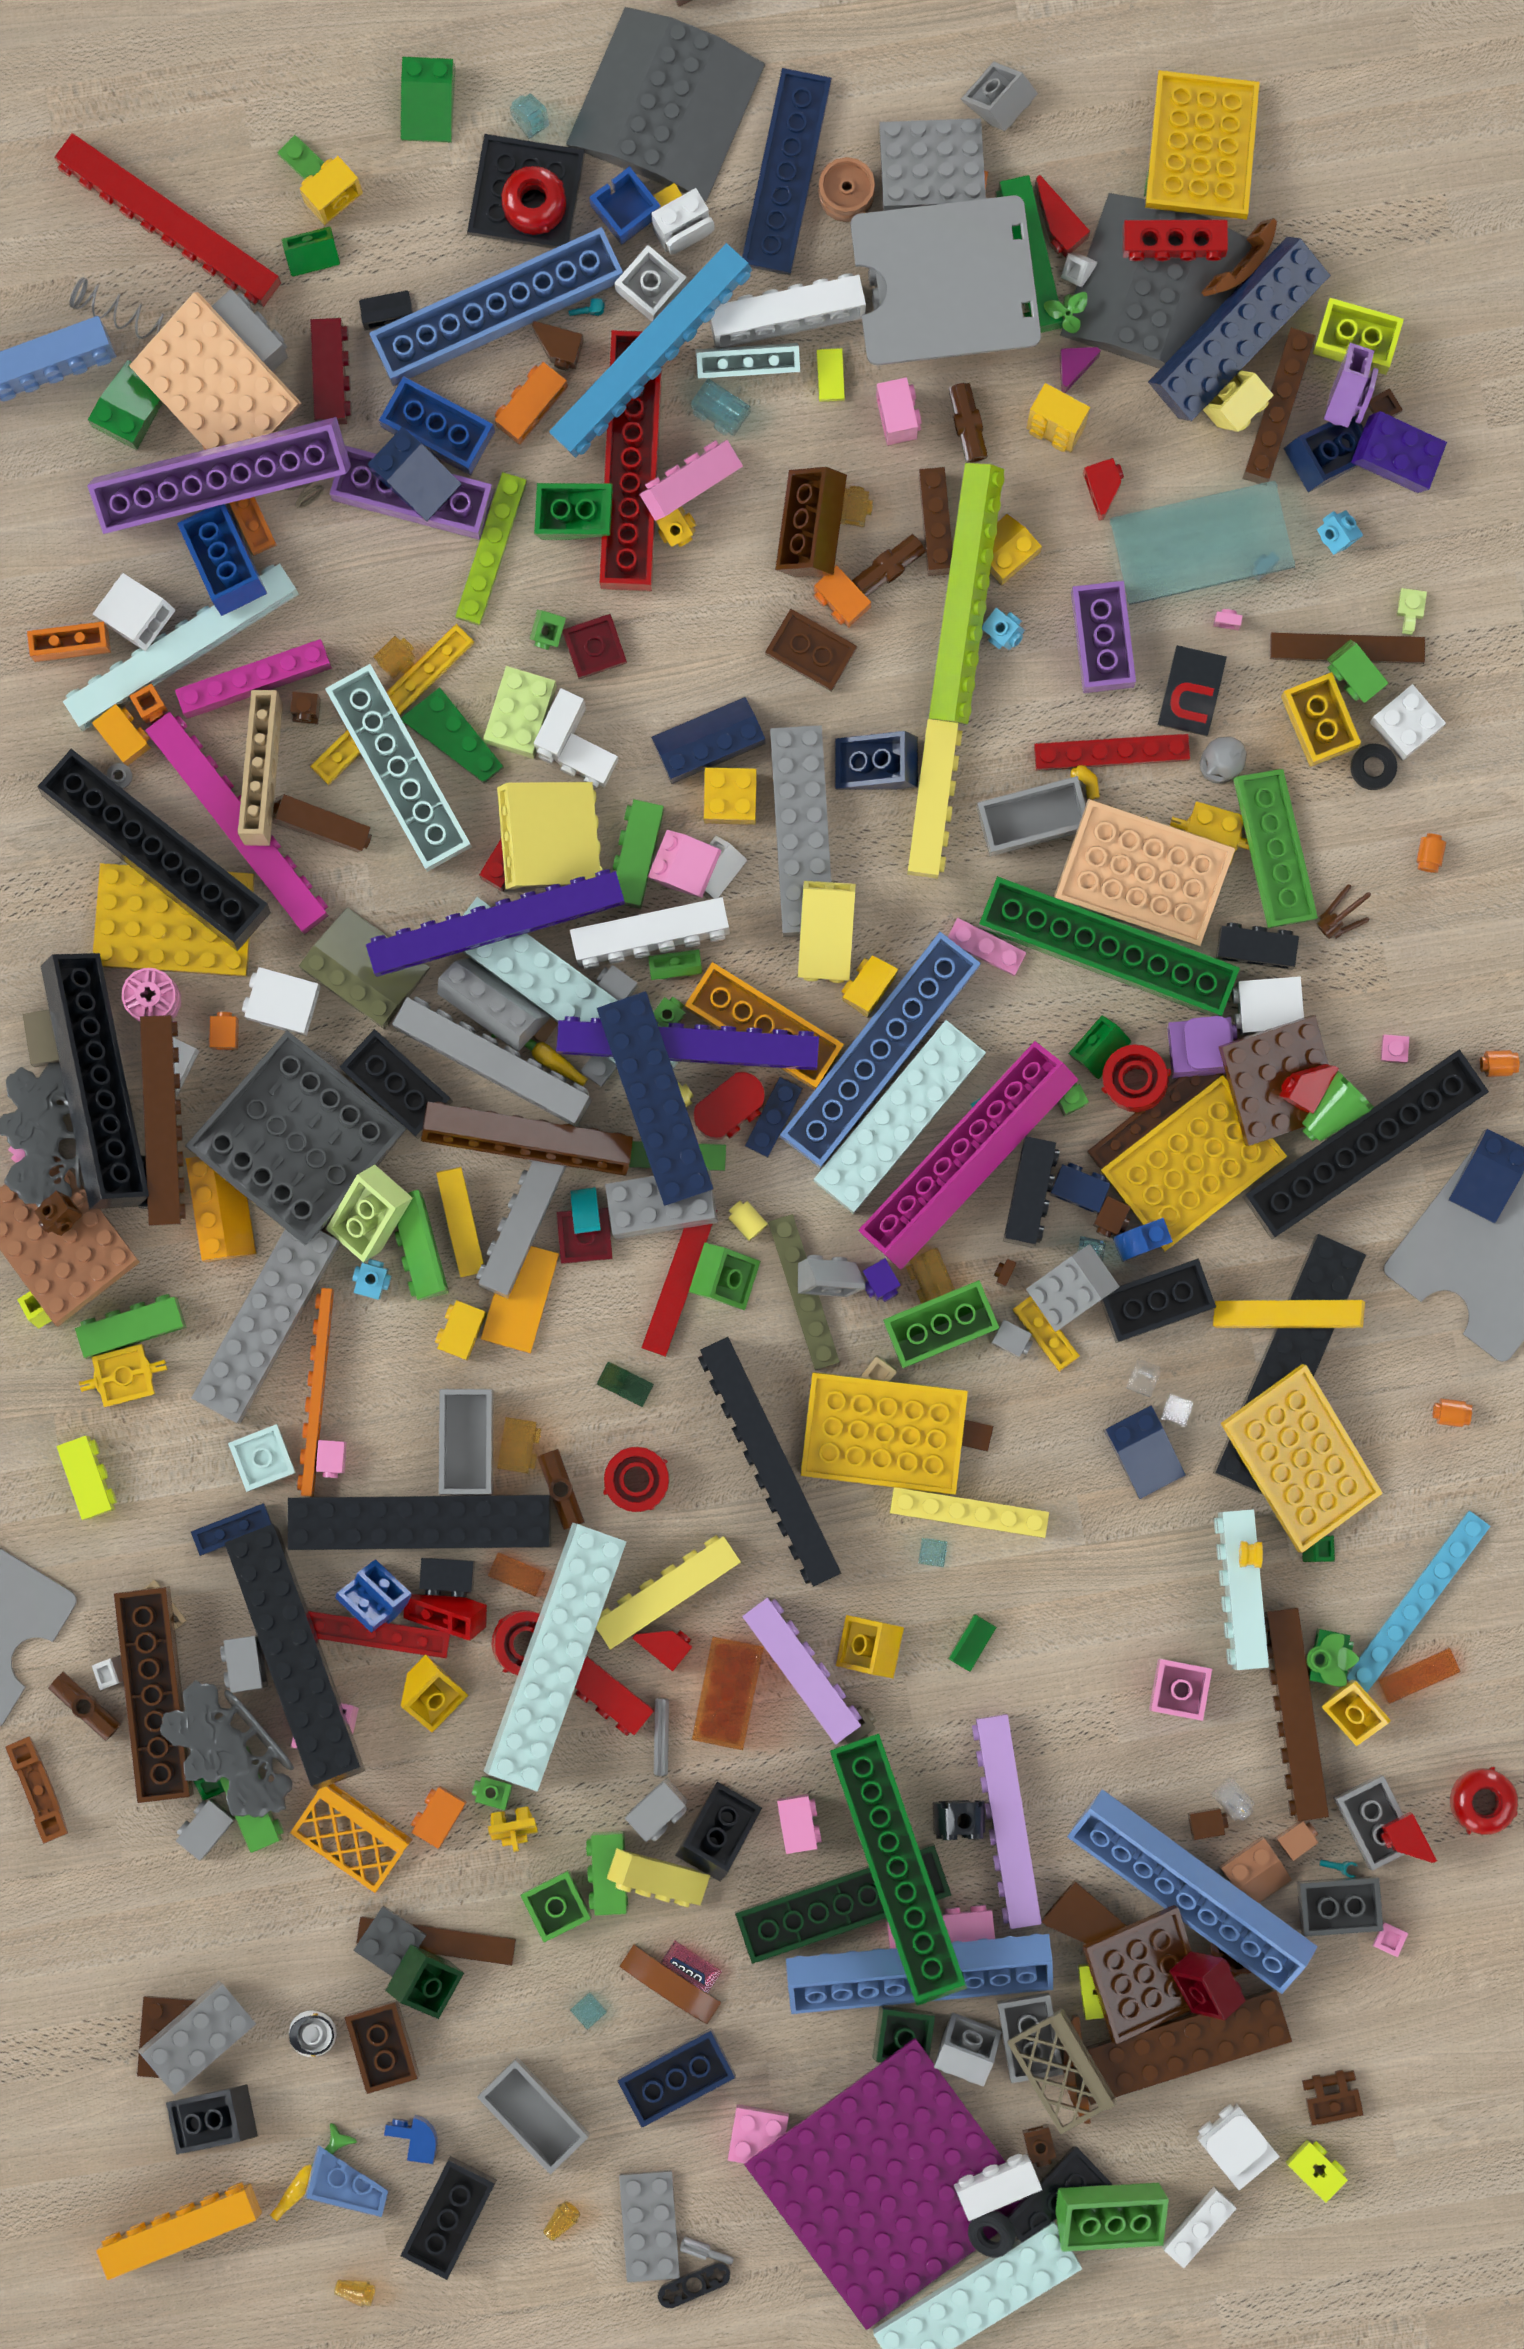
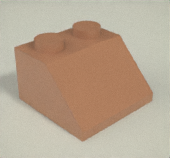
(1256, 1870)

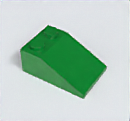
(427, 99)
(125, 408)
(573, 510)

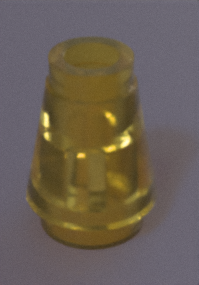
(563, 2218)
(357, 2292)

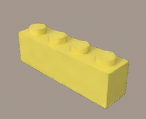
(657, 1877)

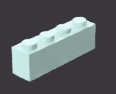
(747, 360)

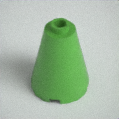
(1337, 1109)

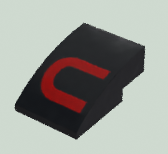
(1192, 690)

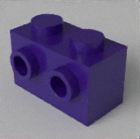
(881, 1281)

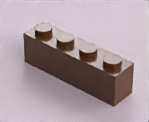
(936, 520)

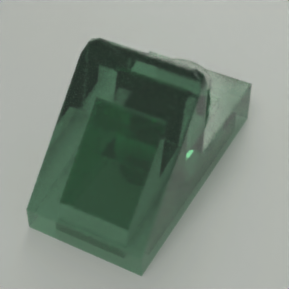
(625, 1384)

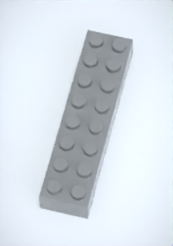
(799, 817)
(492, 1062)
(264, 1324)

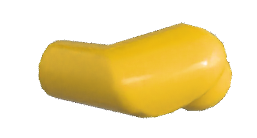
(1089, 779)

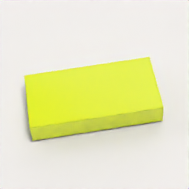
(830, 375)

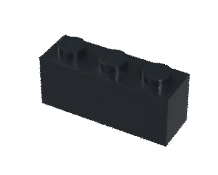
(1257, 946)

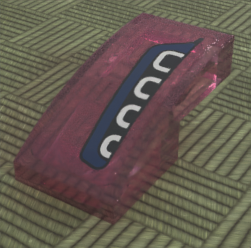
(691, 1966)

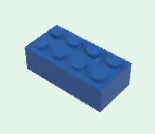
(438, 424)
(222, 558)

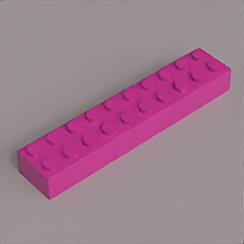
(968, 1155)

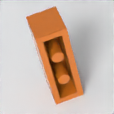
(530, 402)
(68, 641)

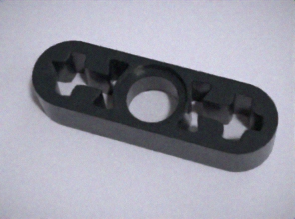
(672, 2285)

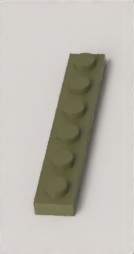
(807, 1306)

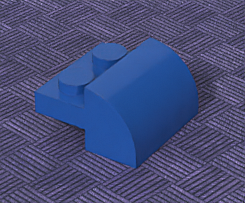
(374, 1596)

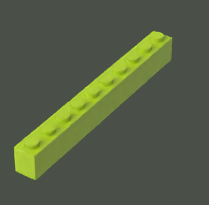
(966, 593)

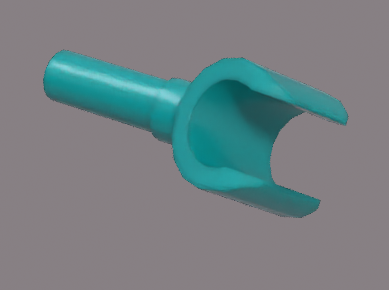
(596, 308)
(1339, 1866)

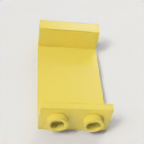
(826, 931)

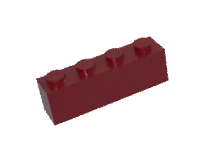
(329, 369)

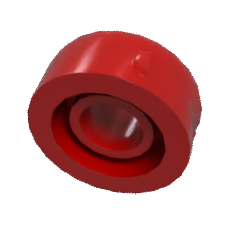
(537, 219)
(1129, 1059)
(615, 1475)
(504, 1637)
(1462, 1798)

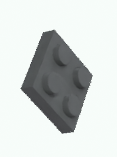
(388, 1940)

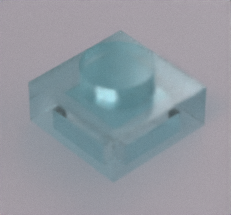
(588, 2010)

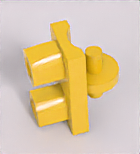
(512, 1832)

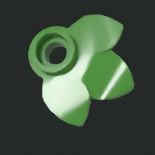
(1336, 1660)

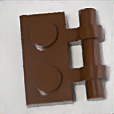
(1335, 2105)

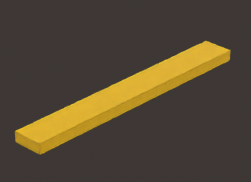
(402, 696)

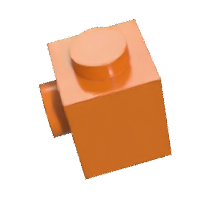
(149, 704)

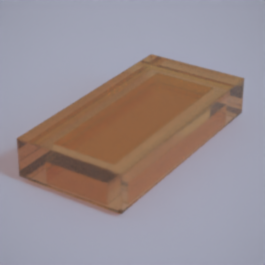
(516, 1574)

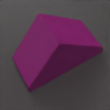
(1075, 363)

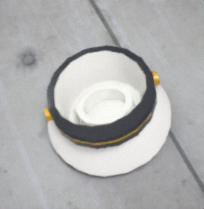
(312, 2033)

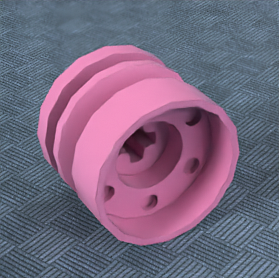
(165, 1002)

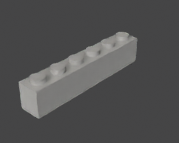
(520, 1227)

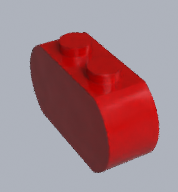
(729, 1106)

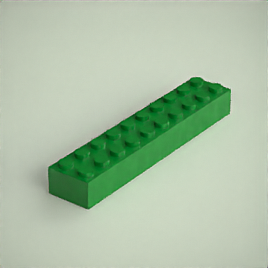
(1108, 947)
(898, 1869)

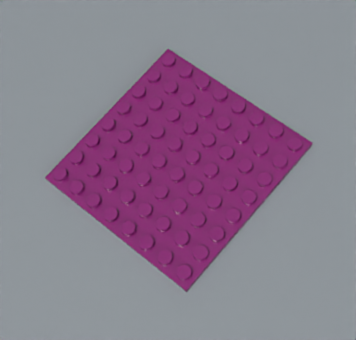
(875, 2182)

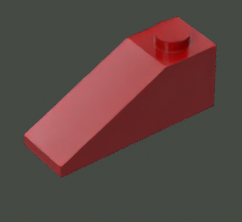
(1062, 225)
(448, 1614)

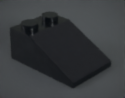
(718, 1832)
(212, 2119)

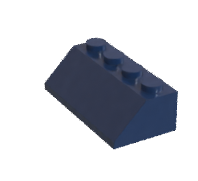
(708, 740)

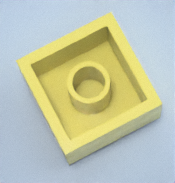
(1238, 402)

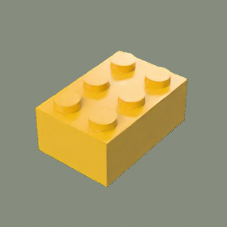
(1057, 418)
(1320, 719)

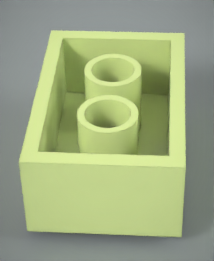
(519, 711)
(369, 1213)

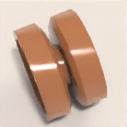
(844, 174)

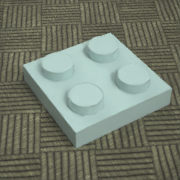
(262, 1458)

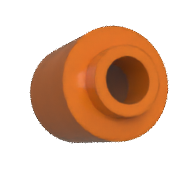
(1431, 853)
(1499, 1063)
(1452, 1412)

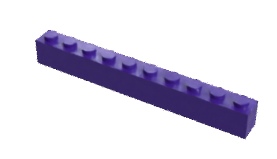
(495, 923)
(702, 1044)

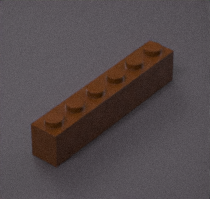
(1280, 406)

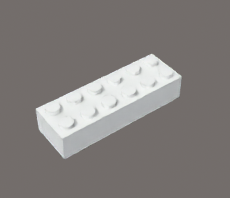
(788, 311)
(650, 932)

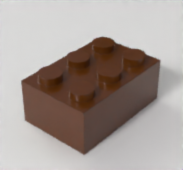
(382, 2046)

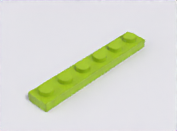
(491, 548)

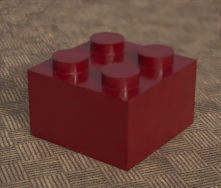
(1208, 1985)

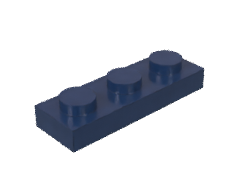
(773, 1117)
(216, 1534)

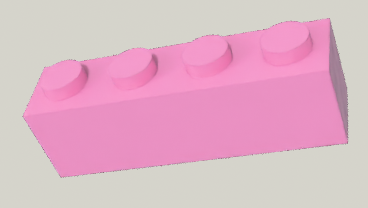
(691, 479)
(964, 1925)

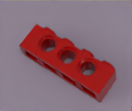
(1186, 230)

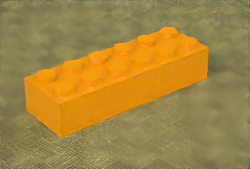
(729, 1001)
(179, 2231)

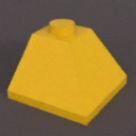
(430, 1694)

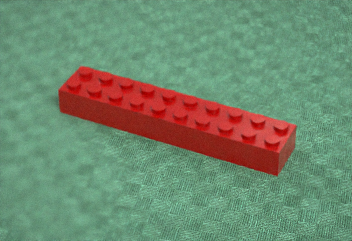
(629, 465)

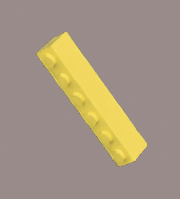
(933, 797)
(969, 1512)
(667, 1592)

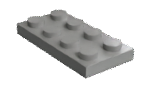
(649, 2226)

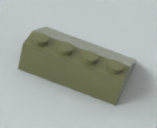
(344, 967)

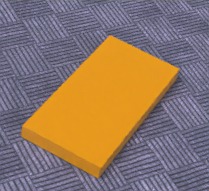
(517, 1319)

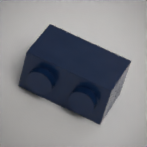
(1080, 1188)

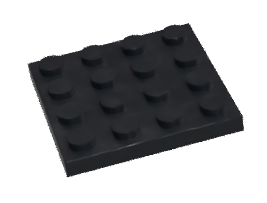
(497, 163)

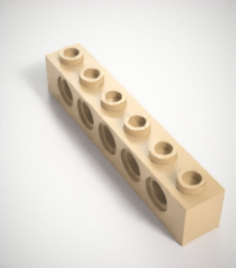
(260, 768)

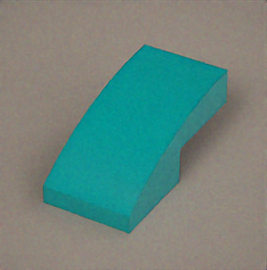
(585, 1210)

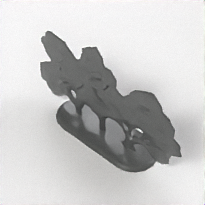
(38, 1130)
(222, 1752)

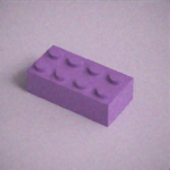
(1103, 637)

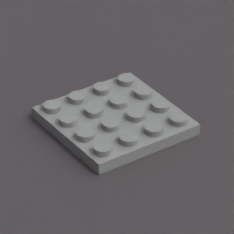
(931, 162)

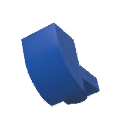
(1142, 1239)
(421, 2135)

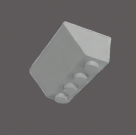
(491, 1003)

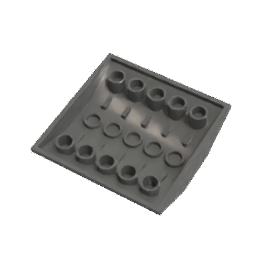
(666, 101)
(1147, 305)
(295, 1137)

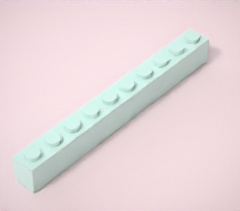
(175, 650)

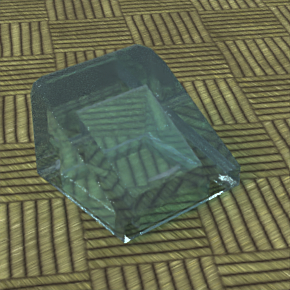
(932, 1552)

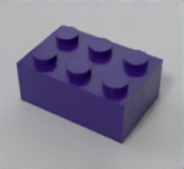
(1399, 452)

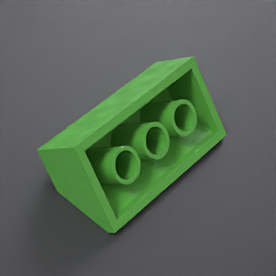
(420, 1250)
(941, 1324)
(1111, 2216)

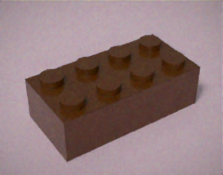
(811, 522)

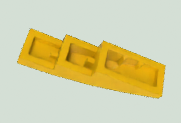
(460, 1221)

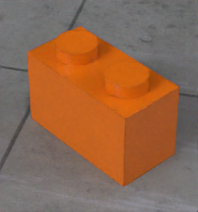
(841, 597)
(438, 1816)

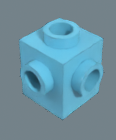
(1339, 531)
(1003, 629)
(367, 1288)

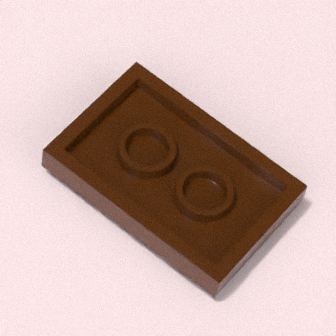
(811, 650)
(156, 2015)

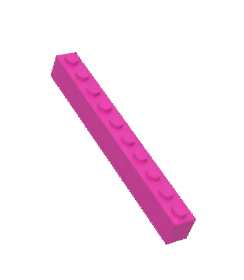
(224, 807)

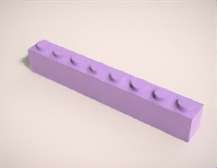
(1008, 1821)

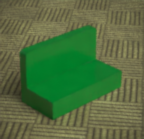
(310, 251)
(1098, 1045)
(972, 1642)

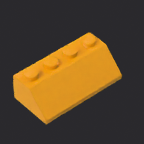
(219, 1214)

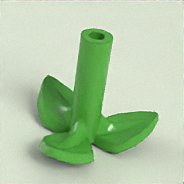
(1072, 304)

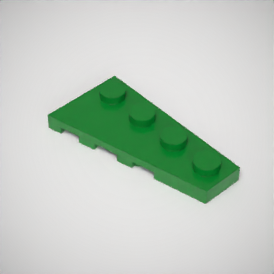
(447, 729)

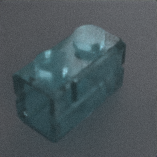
(720, 408)

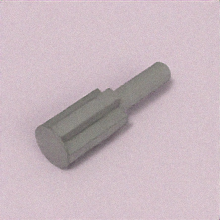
(703, 2251)

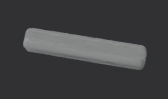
(661, 1737)

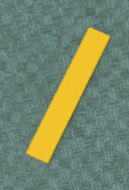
(1289, 1314)

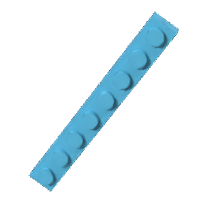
(1418, 1600)

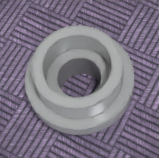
(127, 774)

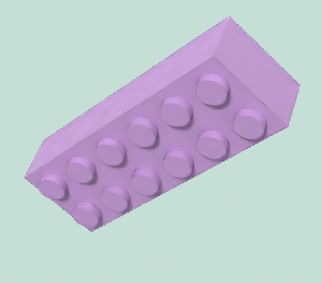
(802, 1671)

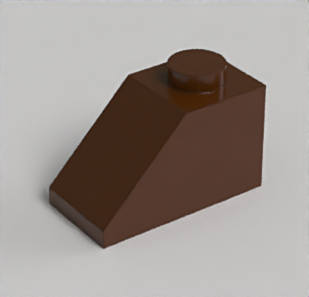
(559, 344)

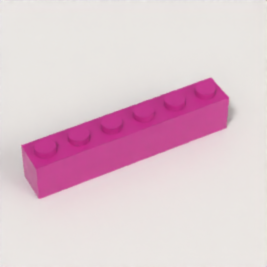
(259, 675)

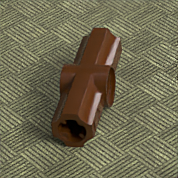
(968, 422)
(889, 565)
(555, 1472)
(97, 1718)

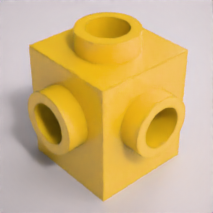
(668, 531)

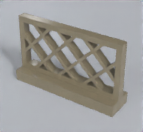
(1084, 2066)

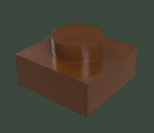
(1386, 403)
(1004, 1272)

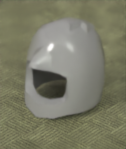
(1224, 757)

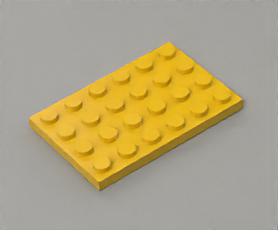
(1202, 145)
(147, 929)
(1191, 1164)
(884, 1433)
(1301, 1458)

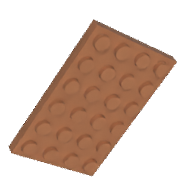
(68, 1268)

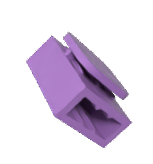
(1352, 387)
(1196, 1043)

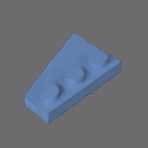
(342, 2186)

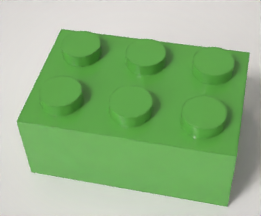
(605, 1898)

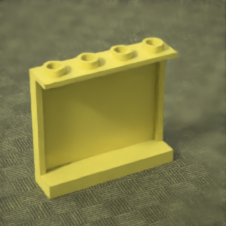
(548, 833)

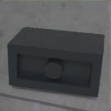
(384, 309)

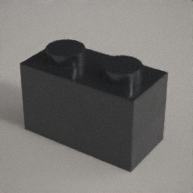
(447, 1576)

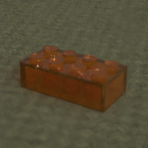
(727, 1693)

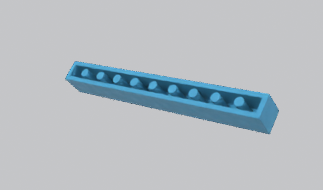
(651, 350)

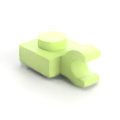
(1411, 606)

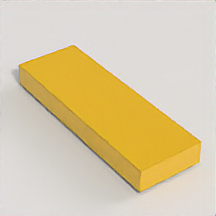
(1052, 1343)

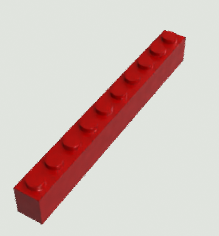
(167, 220)

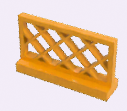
(359, 1815)

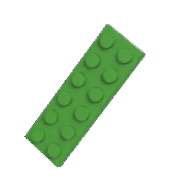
(1275, 848)

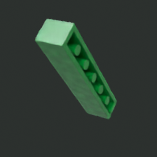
(1042, 271)

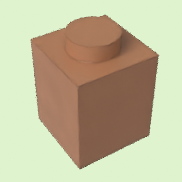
(1298, 1839)

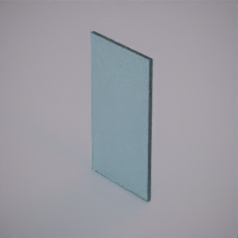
(1202, 542)

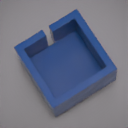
(627, 208)

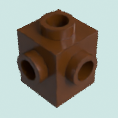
(57, 1213)

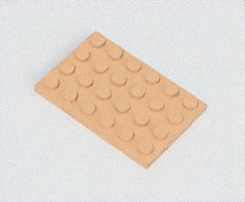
(213, 378)
(1144, 872)

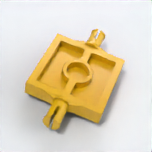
(1214, 824)
(123, 1375)

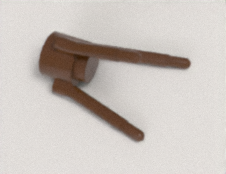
(1331, 924)

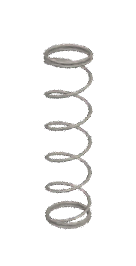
(75, 306)

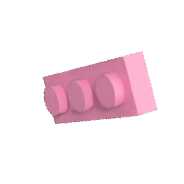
(987, 947)

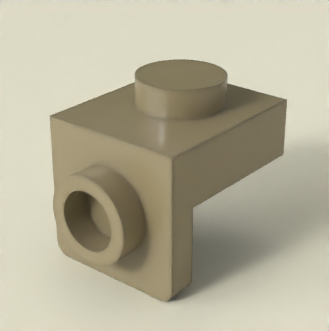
(864, 1729)

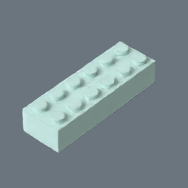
(1242, 1592)

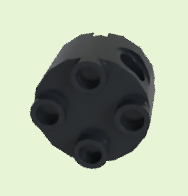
(945, 1819)

